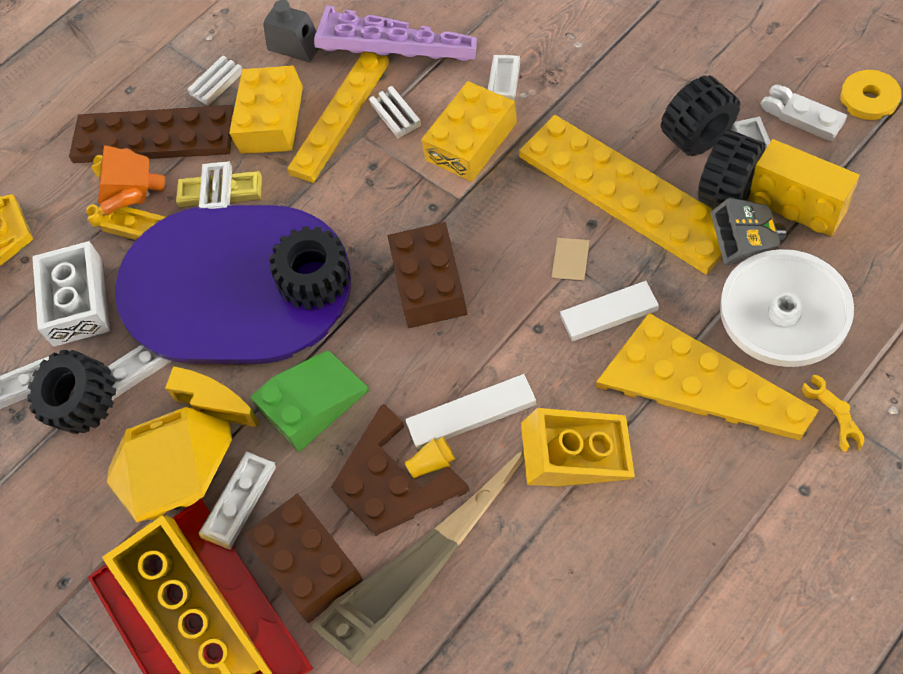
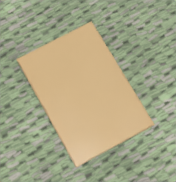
(570, 259)

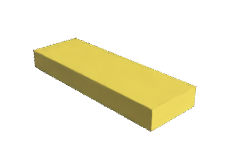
(243, 188)

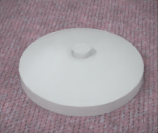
(786, 308)

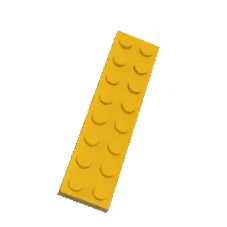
(626, 191)

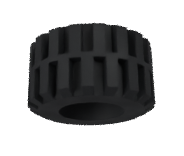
(700, 115)
(730, 168)
(304, 248)
(53, 386)

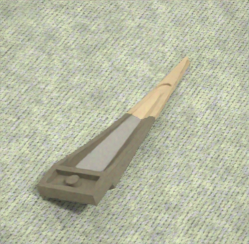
(381, 602)

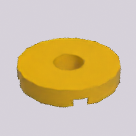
(875, 82)

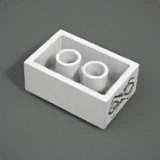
(70, 294)

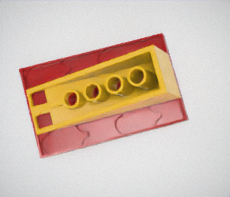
(192, 604)

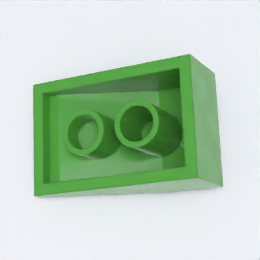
(308, 398)

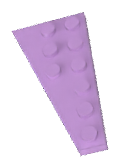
(388, 36)

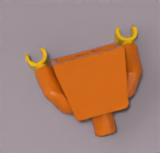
(122, 181)

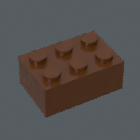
(427, 275)
(303, 557)

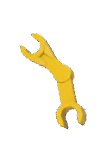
(841, 410)

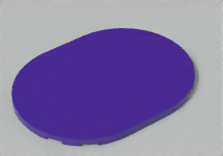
(206, 292)

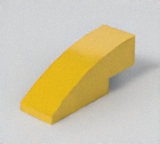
(209, 397)

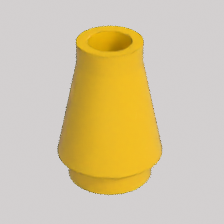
(430, 458)

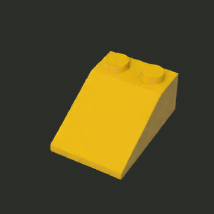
(575, 448)

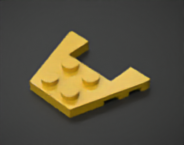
(13, 228)

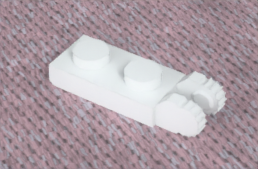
(803, 112)

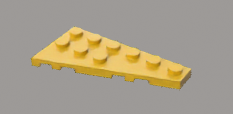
(692, 377)

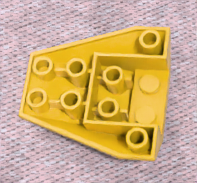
(167, 462)

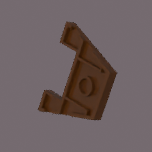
(380, 489)

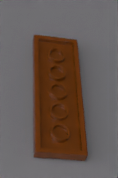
(154, 132)

